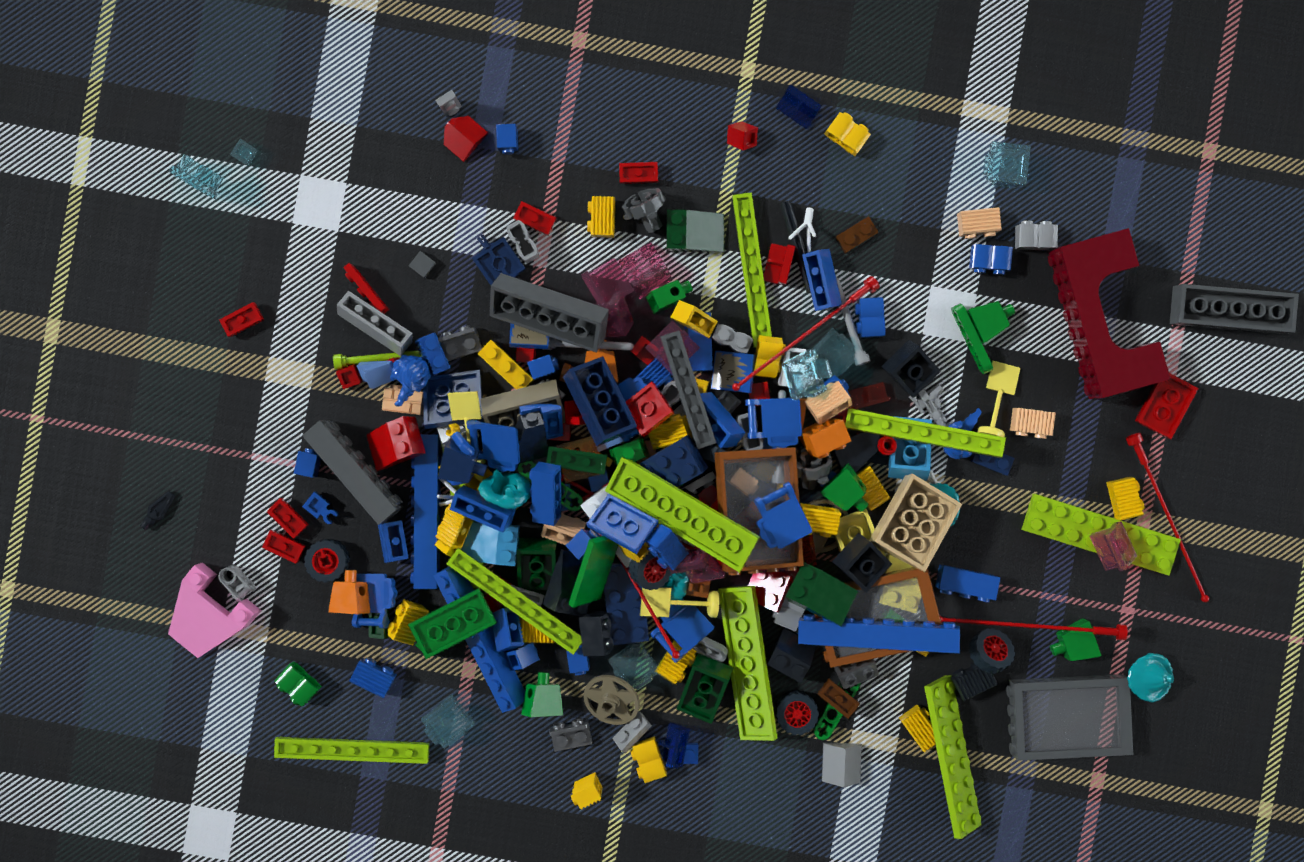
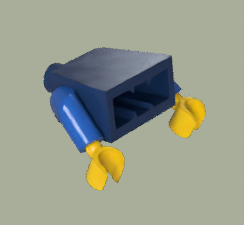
(459, 459)

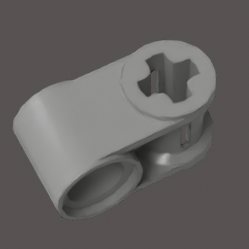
(236, 584)

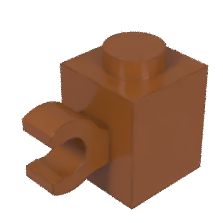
(698, 589)

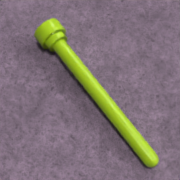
(343, 361)

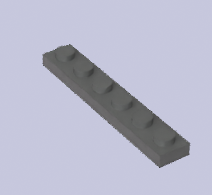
(688, 389)

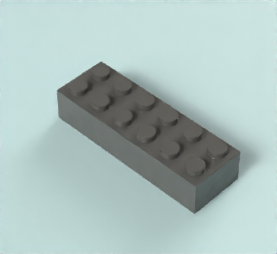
(1234, 309)
(548, 312)
(353, 471)

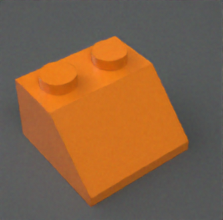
(825, 437)

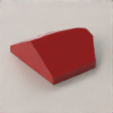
(463, 136)

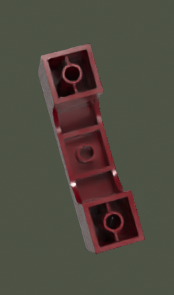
(1102, 363)

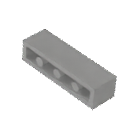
(374, 323)

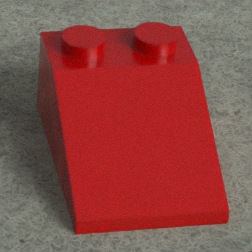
(395, 442)

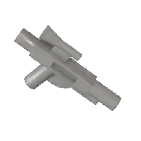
(932, 404)

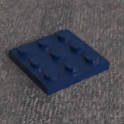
(436, 400)

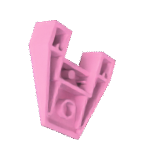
(202, 622)

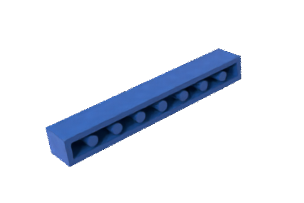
(426, 513)
(880, 634)
(493, 664)

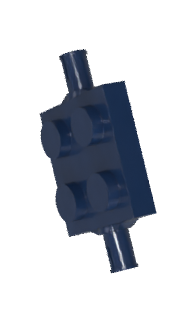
(497, 259)

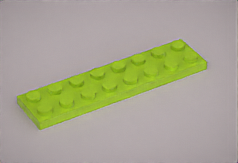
(682, 514)
(1075, 525)
(748, 658)
(953, 756)

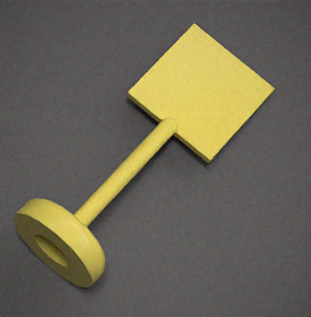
(1004, 380)
(465, 407)
(661, 600)

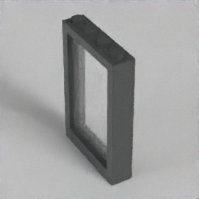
(1070, 717)

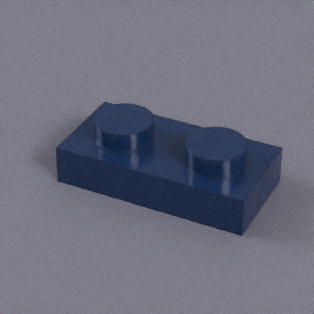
(999, 465)

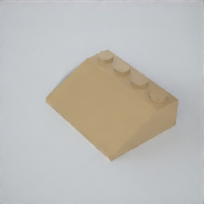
(915, 522)

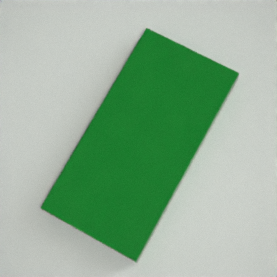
(593, 571)
(452, 623)

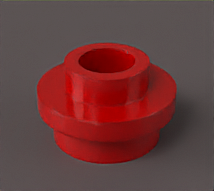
(890, 441)

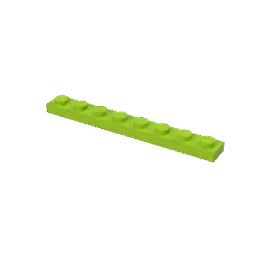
(751, 266)
(925, 433)
(515, 601)
(351, 750)

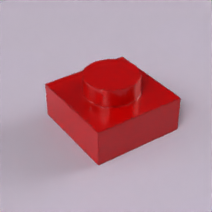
(349, 376)

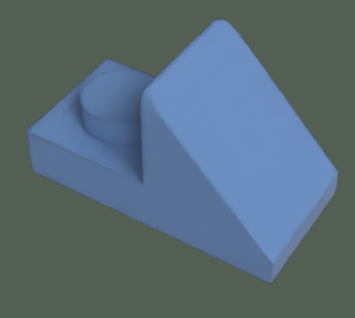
(375, 372)

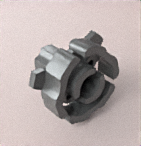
(646, 208)
(811, 469)

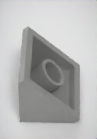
(841, 763)

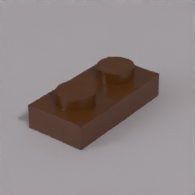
(856, 234)
(838, 698)

